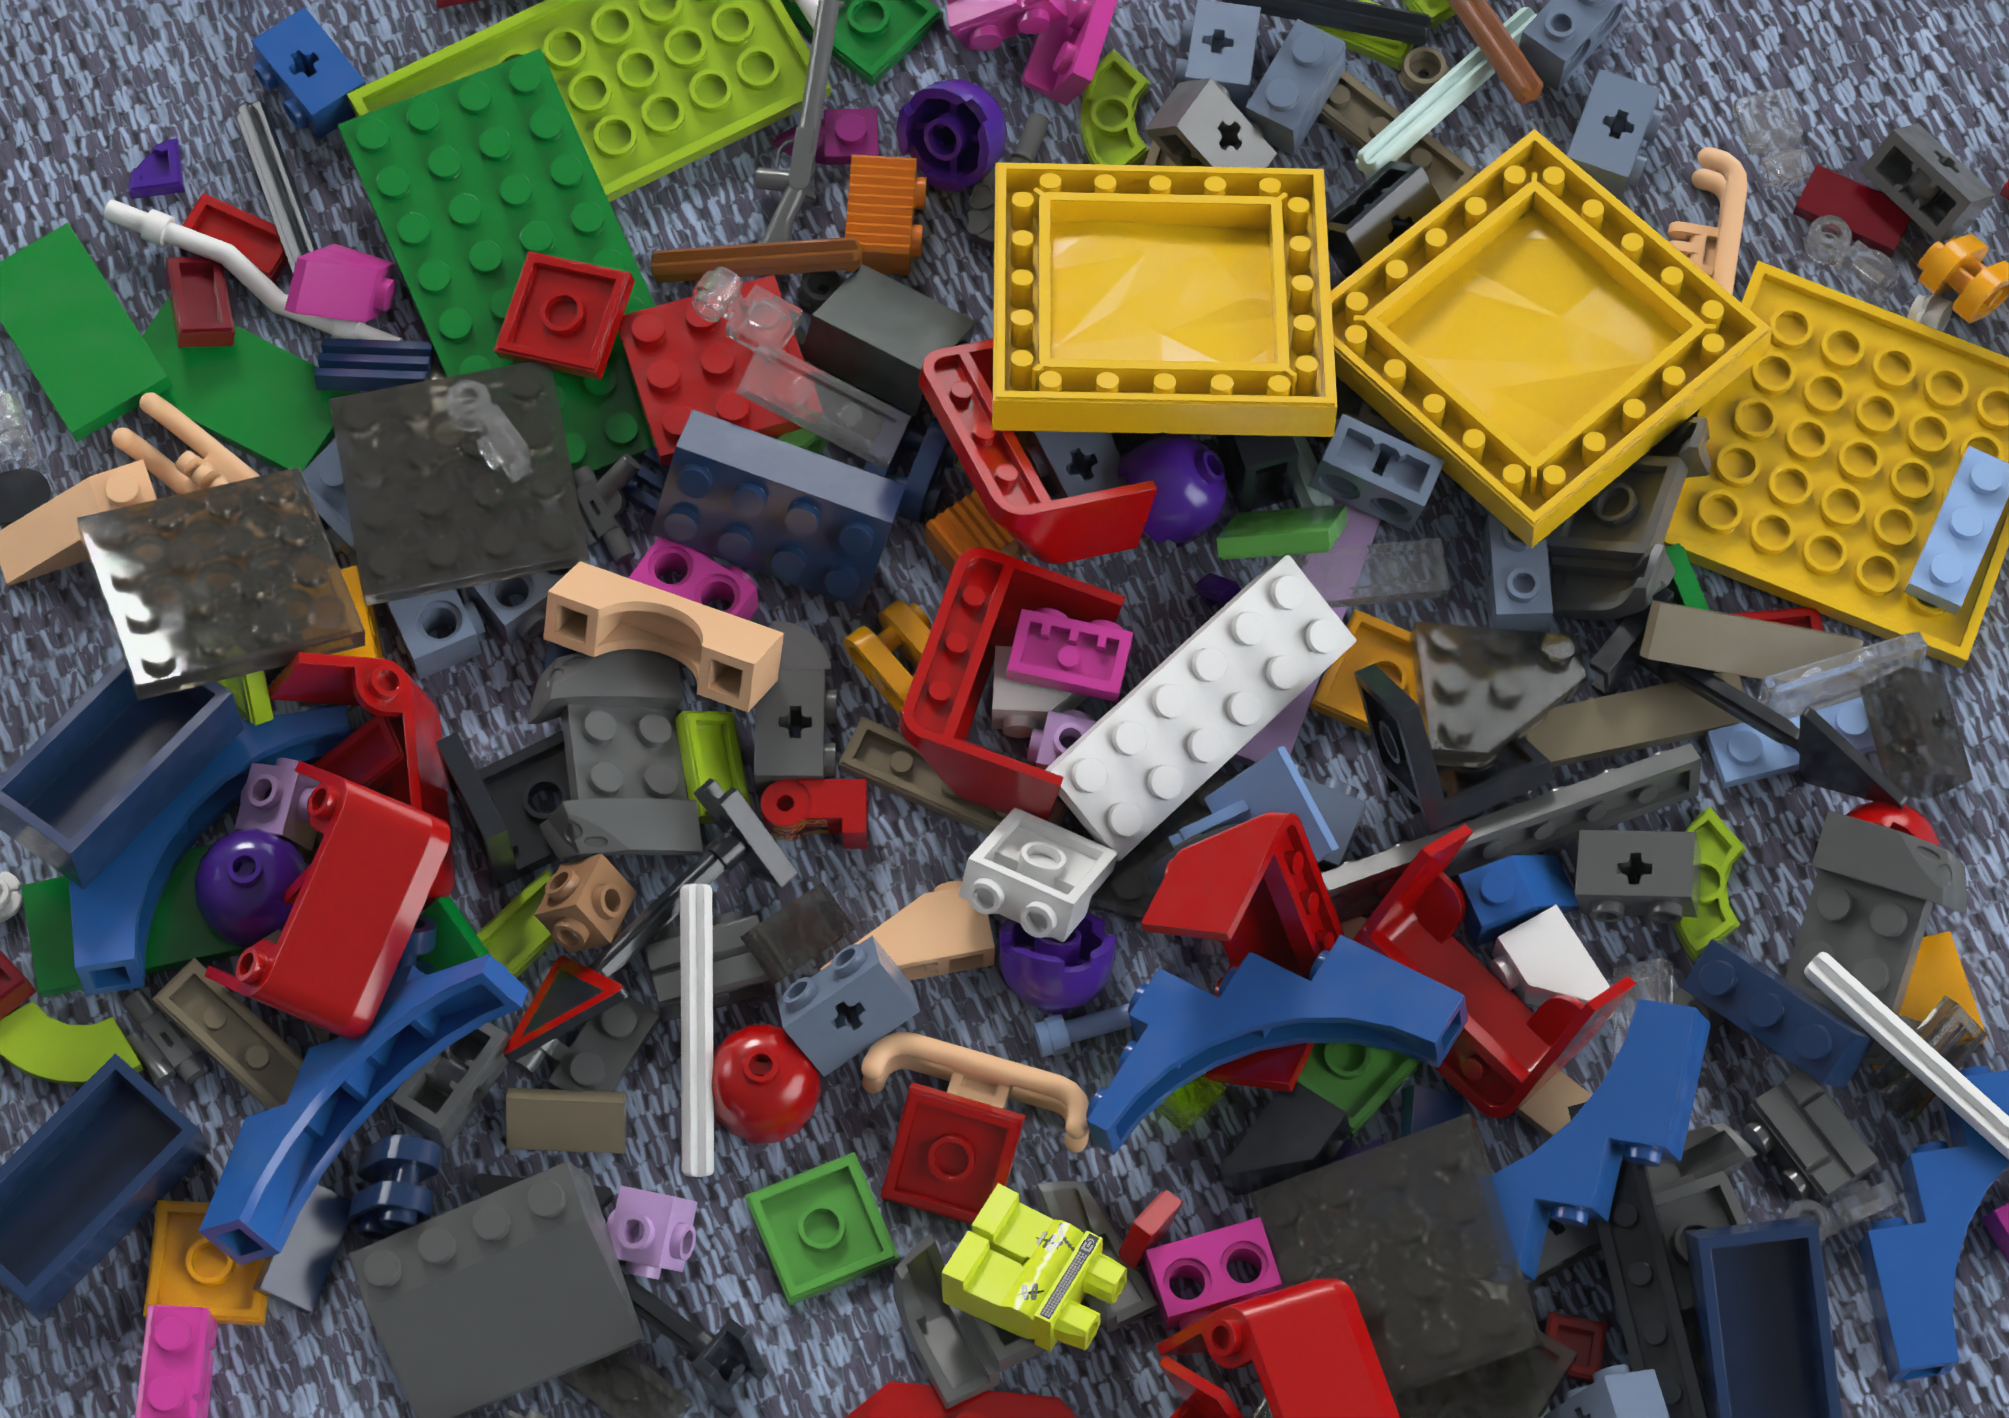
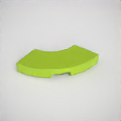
(1110, 111)
(1719, 854)
(60, 1051)

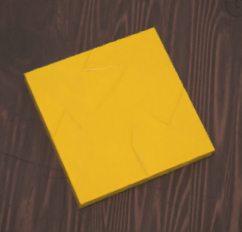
(1162, 300)
(1537, 337)

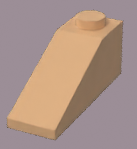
(49, 534)
(936, 935)

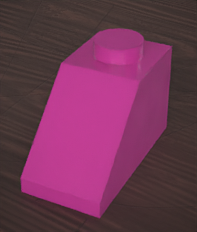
(341, 284)

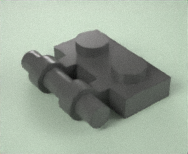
(600, 1051)

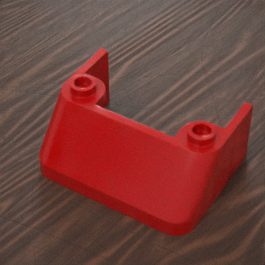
(1057, 531)
(974, 617)
(383, 691)
(1255, 894)
(349, 911)
(1504, 1046)
(1304, 1347)

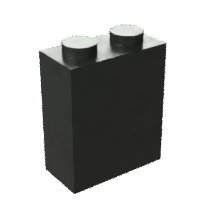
(879, 335)

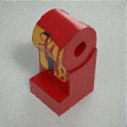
(817, 807)

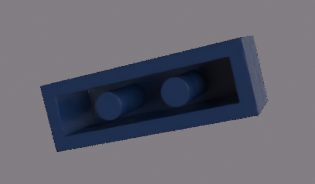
(1778, 1013)

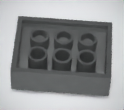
(498, 1294)

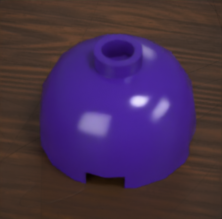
(953, 133)
(1188, 485)
(245, 883)
(1054, 972)

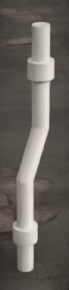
(162, 230)

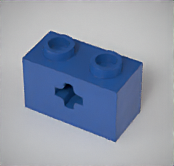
(307, 72)

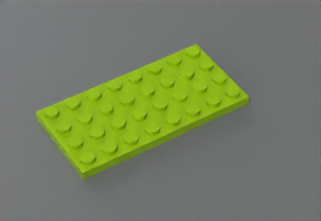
(639, 76)

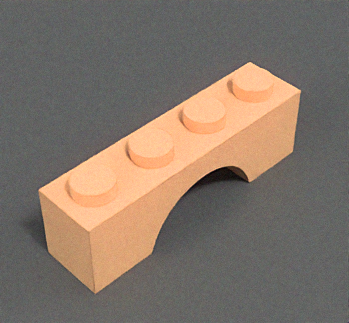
(609, 612)

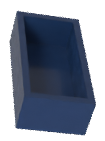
(777, 508)
(111, 770)
(88, 1182)
(1763, 1320)

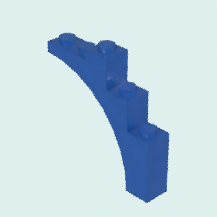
(119, 905)
(1262, 1006)
(335, 1092)
(1635, 1110)
(1915, 1264)

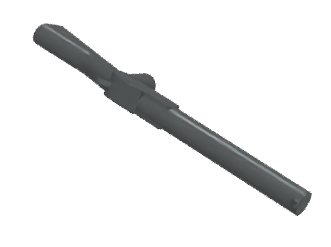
(799, 180)

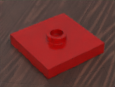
(564, 315)
(950, 1153)

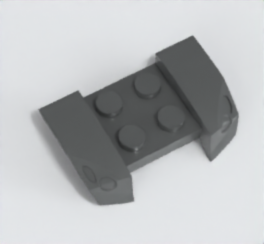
(1613, 548)
(618, 756)
(1873, 910)
(1697, 1197)
(968, 1353)

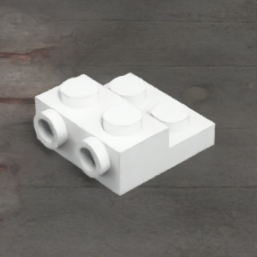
(1036, 875)

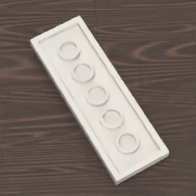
(1200, 706)

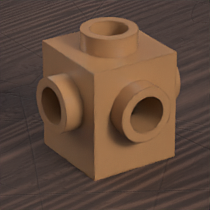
(585, 903)

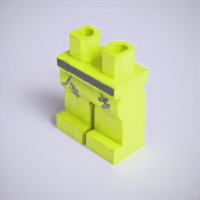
(1031, 1274)

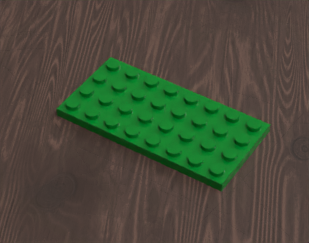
(464, 193)

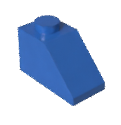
(1511, 893)

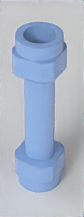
(1056, 1035)

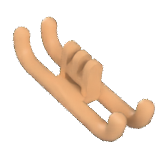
(1709, 247)
(190, 470)
(979, 1078)

